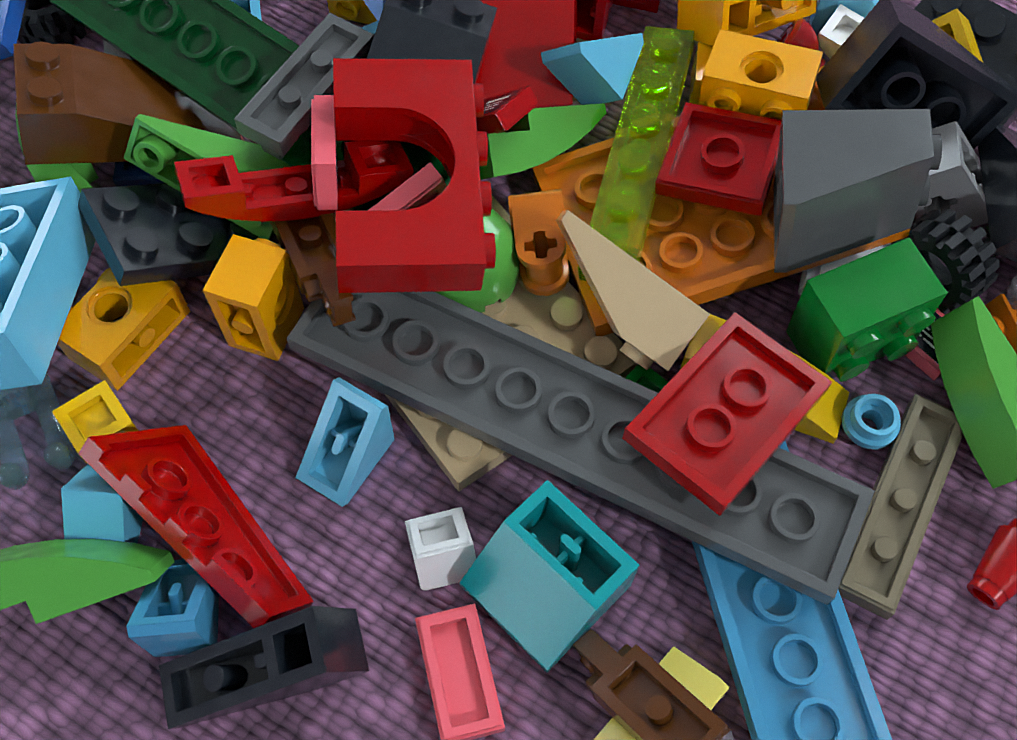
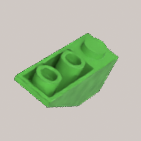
(160, 143)

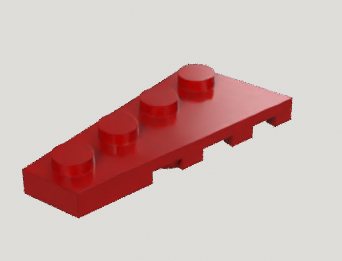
(200, 516)

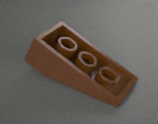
(85, 102)

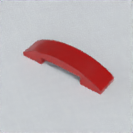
(286, 193)

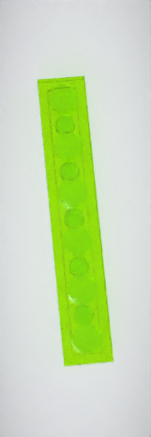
(642, 139)

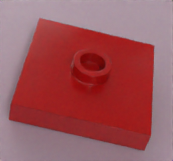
(720, 159)

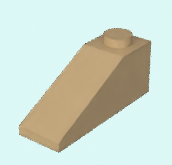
(635, 301)

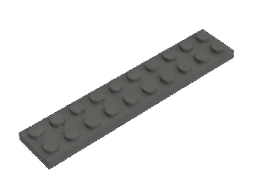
(571, 420)

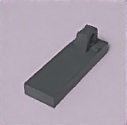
(283, 104)

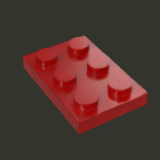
(726, 412)

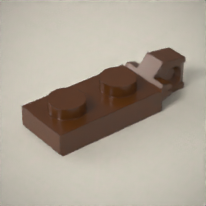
(313, 263)
(645, 695)

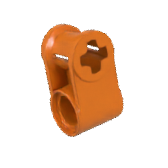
(540, 241)

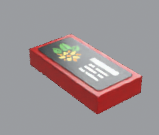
(506, 110)

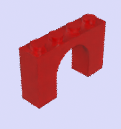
(441, 241)

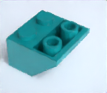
(548, 575)

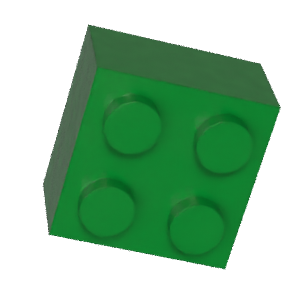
(866, 310)

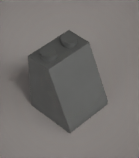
(848, 179)

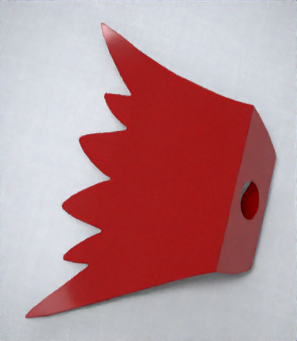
(515, 47)

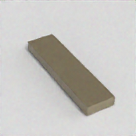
(901, 507)

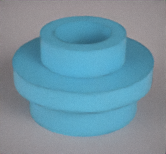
(880, 411)

